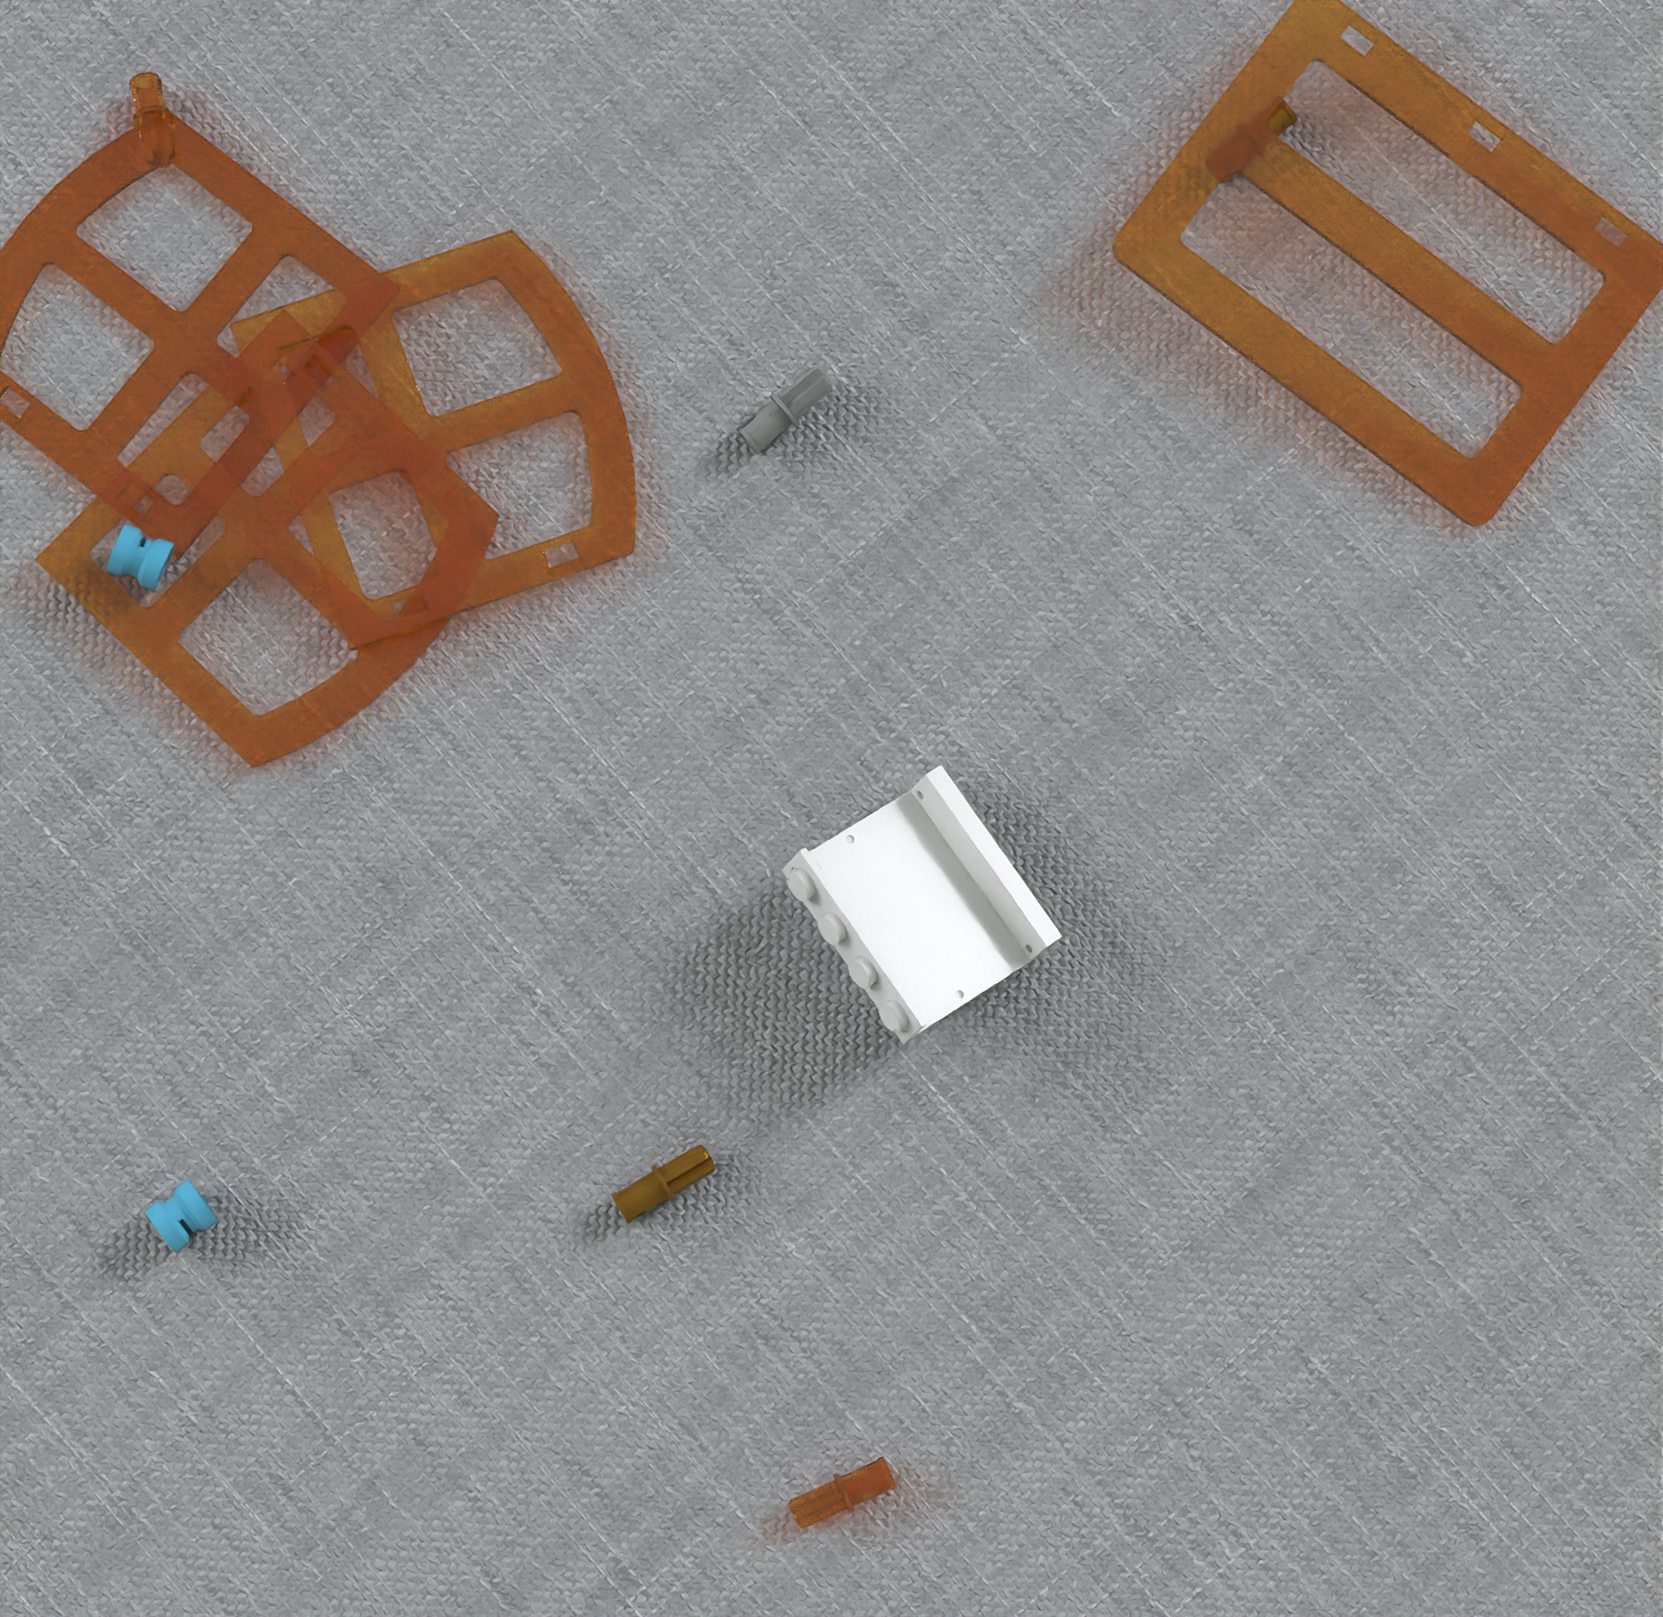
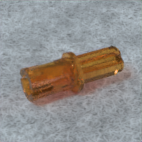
(152, 119)
(842, 1493)

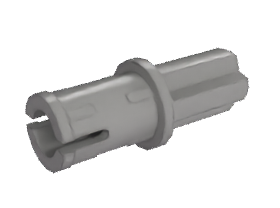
(785, 409)

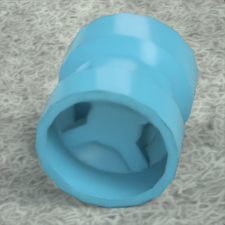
(140, 557)
(181, 1215)

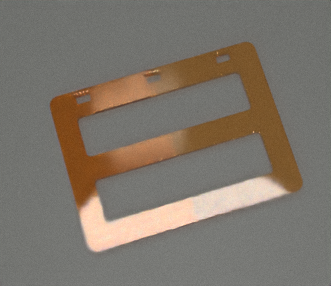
(1238, 141)

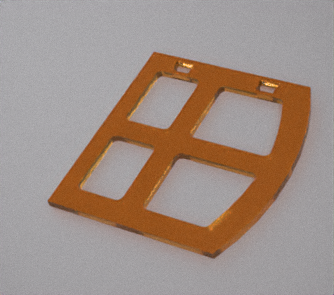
(182, 340)
(421, 442)
(254, 531)

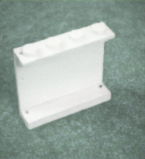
(921, 905)

